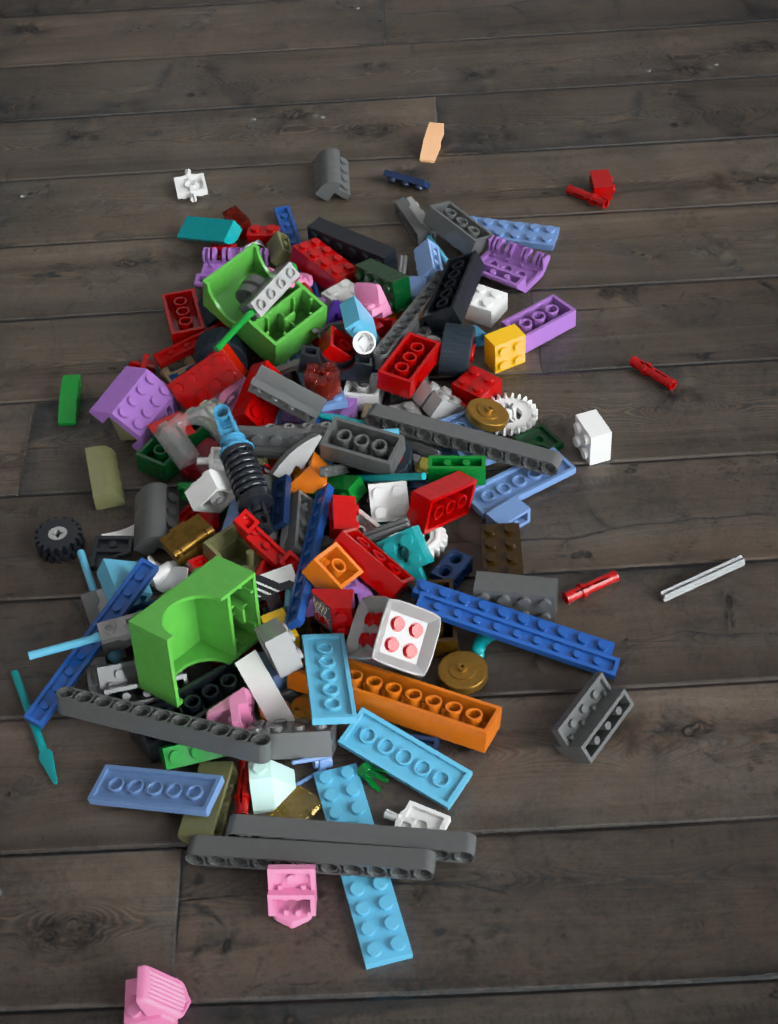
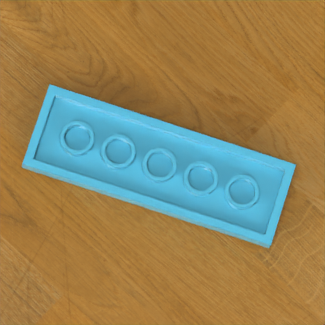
(328, 679)
(405, 758)

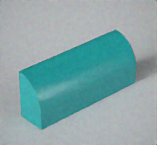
(209, 230)

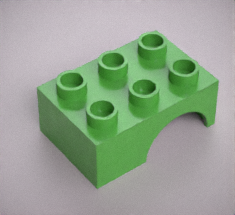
(283, 327)
(195, 622)

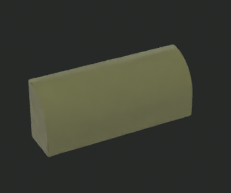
(104, 477)
(216, 821)

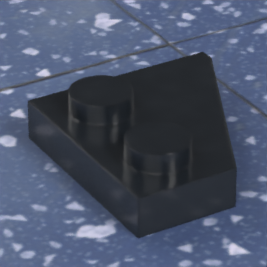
(111, 548)

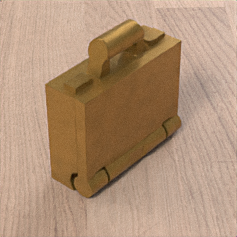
(187, 539)

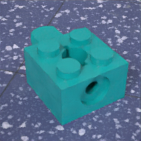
(409, 551)

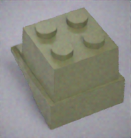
(232, 547)

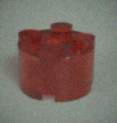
(323, 379)

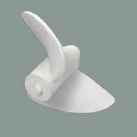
(168, 576)

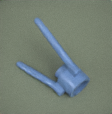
(321, 763)

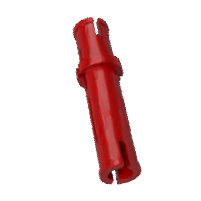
(592, 198)
(647, 369)
(582, 590)
(242, 796)

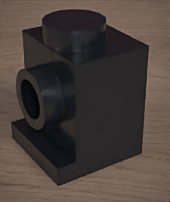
(269, 603)

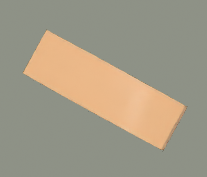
(432, 142)

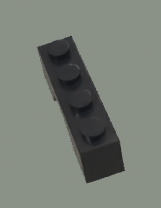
(356, 369)

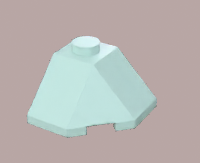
(270, 785)

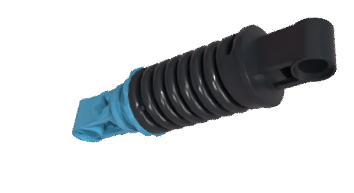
(243, 469)

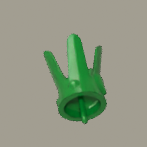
(367, 771)

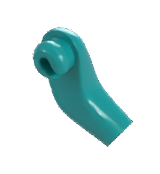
(480, 643)

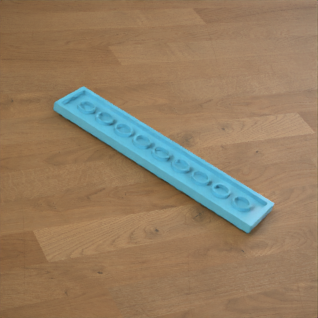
(370, 899)

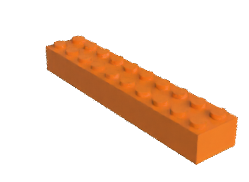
(417, 705)

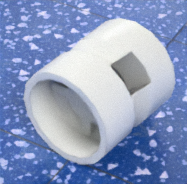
(364, 342)

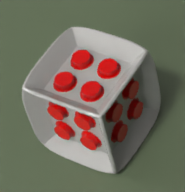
(393, 636)

